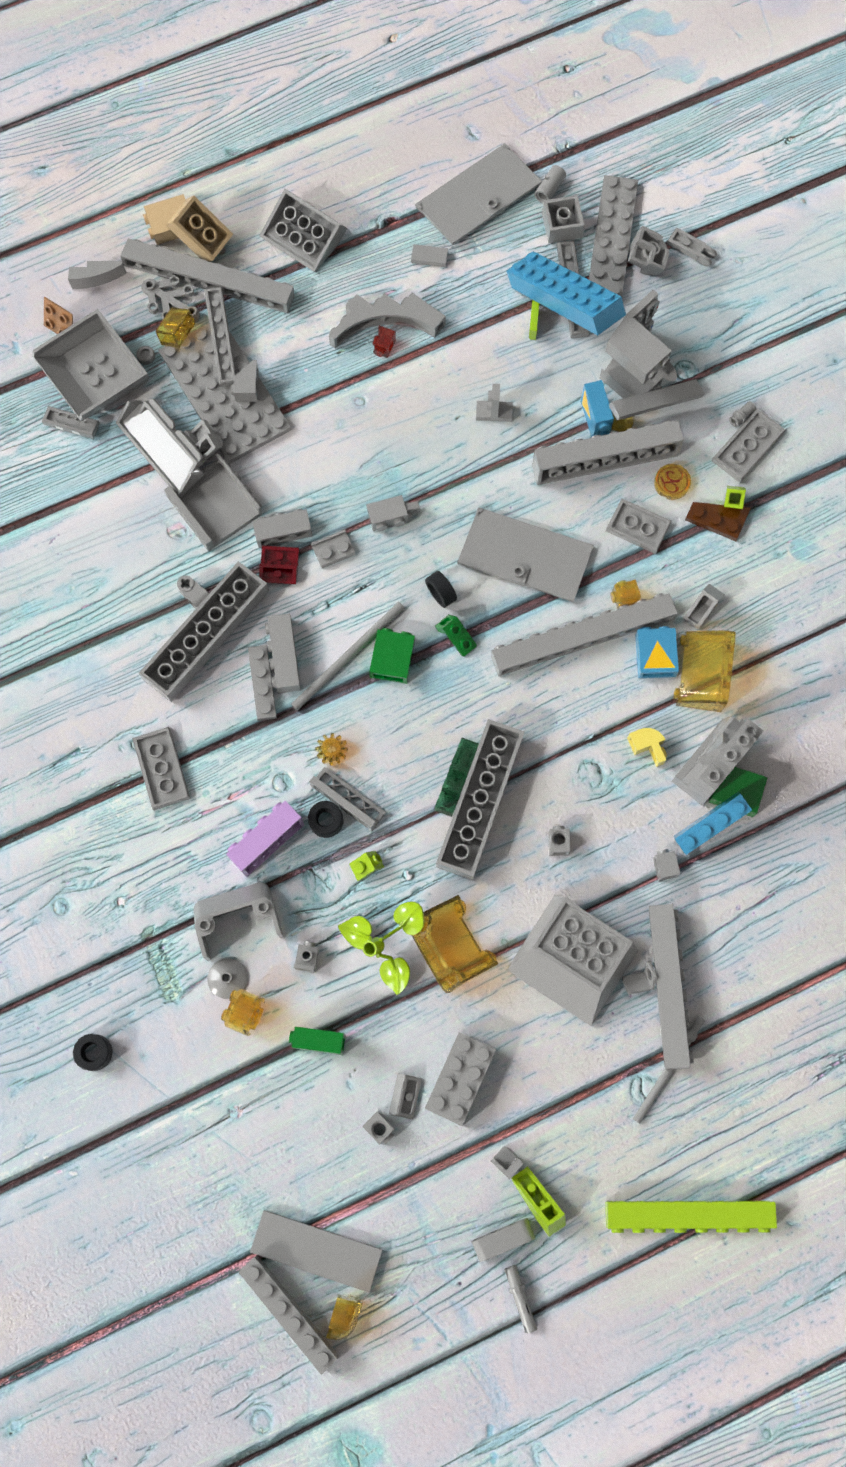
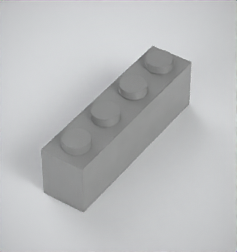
(283, 652)

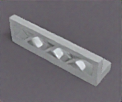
(341, 801)

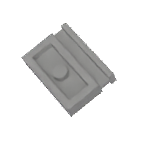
(333, 549)

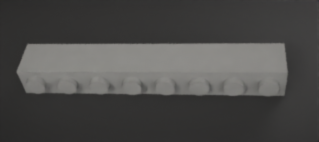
(669, 987)

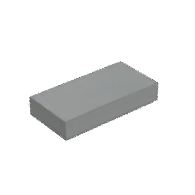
(429, 255)

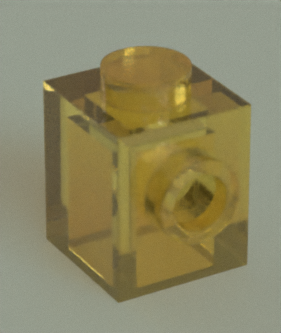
(625, 593)

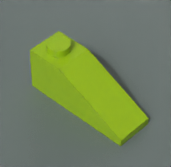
(539, 1201)

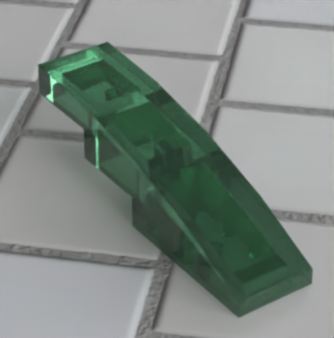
(456, 777)

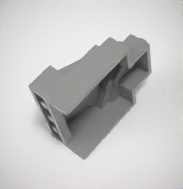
(716, 757)

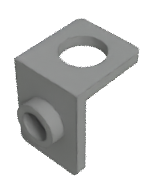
(640, 981)

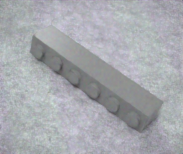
(289, 1314)

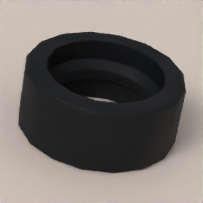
(441, 589)

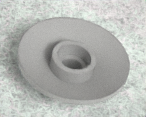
(237, 979)

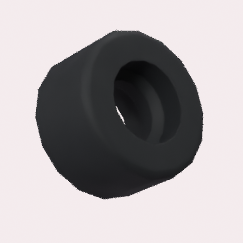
(317, 810)
(81, 1046)

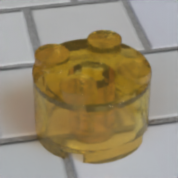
(243, 1011)

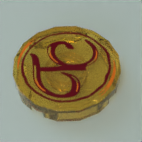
(672, 481)

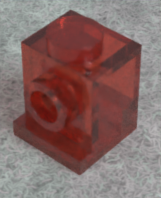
(384, 342)

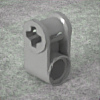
(194, 594)

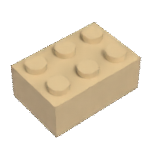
(199, 229)

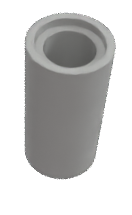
(550, 183)

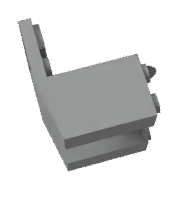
(637, 354)

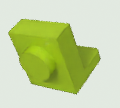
(366, 865)

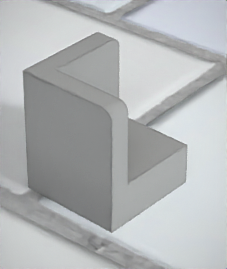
(507, 1162)

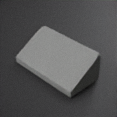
(405, 1096)

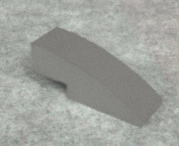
(95, 274)

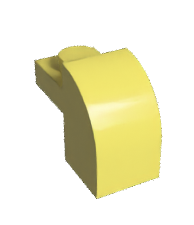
(648, 739)

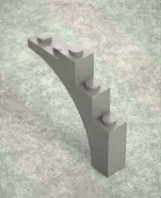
(386, 311)

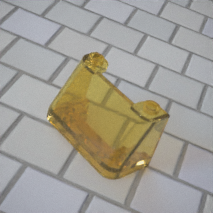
(706, 669)
(451, 946)

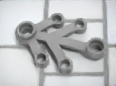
(168, 297)

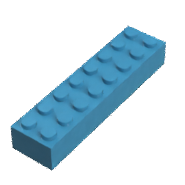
(566, 293)

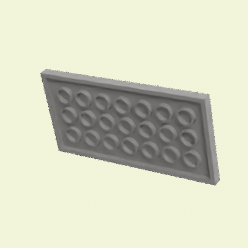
(239, 424)

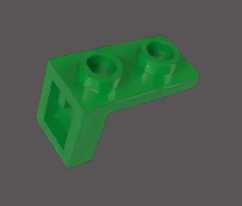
(457, 634)

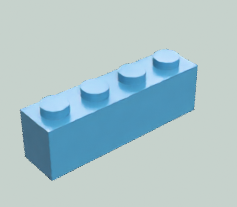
(712, 823)

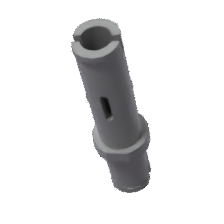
(517, 1289)

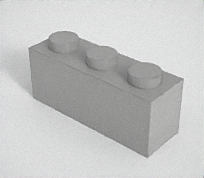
(282, 528)

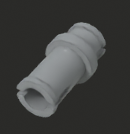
(740, 416)

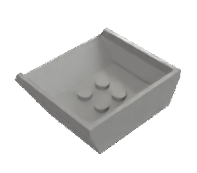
(90, 365)
(573, 959)

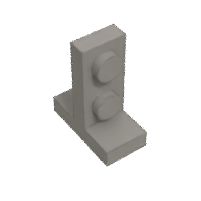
(494, 409)

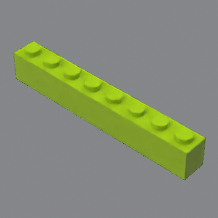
(690, 1215)

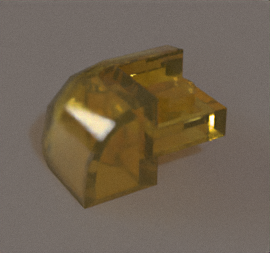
(344, 1317)

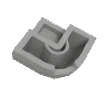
(648, 252)
(204, 439)

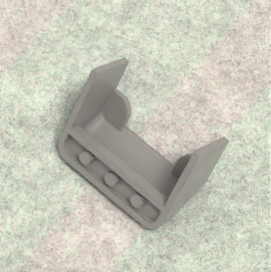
(254, 895)

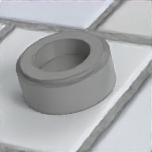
(145, 355)

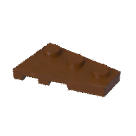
(718, 519)

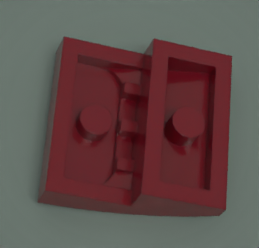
(279, 564)

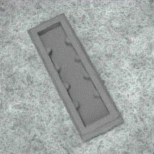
(70, 422)

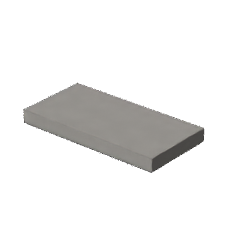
(748, 445)
(161, 768)

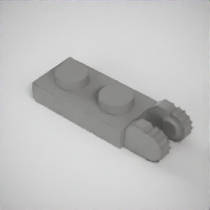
(691, 247)

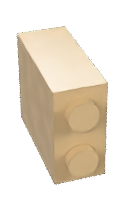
(158, 216)

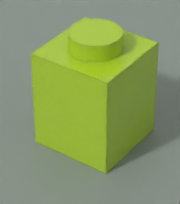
(734, 497)

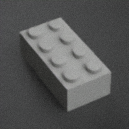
(460, 1079)

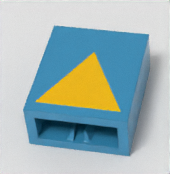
(596, 408)
(656, 652)

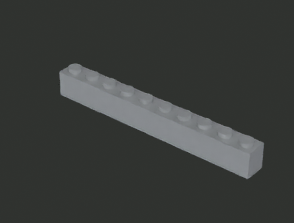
(208, 275)
(583, 634)

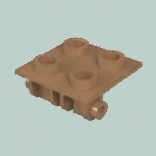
(56, 317)

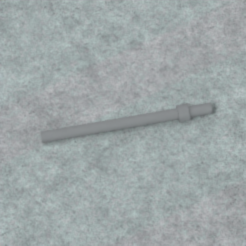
(664, 1076)

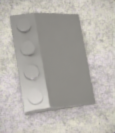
(302, 231)

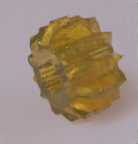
(329, 742)

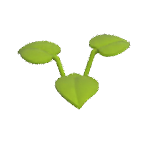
(358, 930)

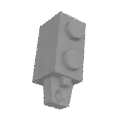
(391, 512)

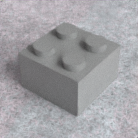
(563, 219)

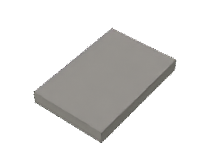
(638, 526)

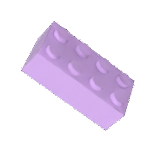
(265, 838)

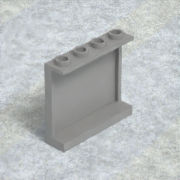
(216, 504)

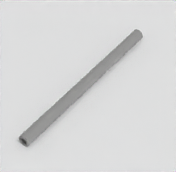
(347, 656)

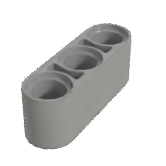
(503, 1239)

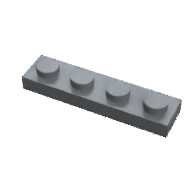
(262, 682)

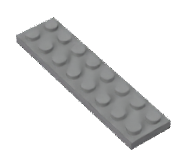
(613, 233)

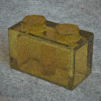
(175, 327)

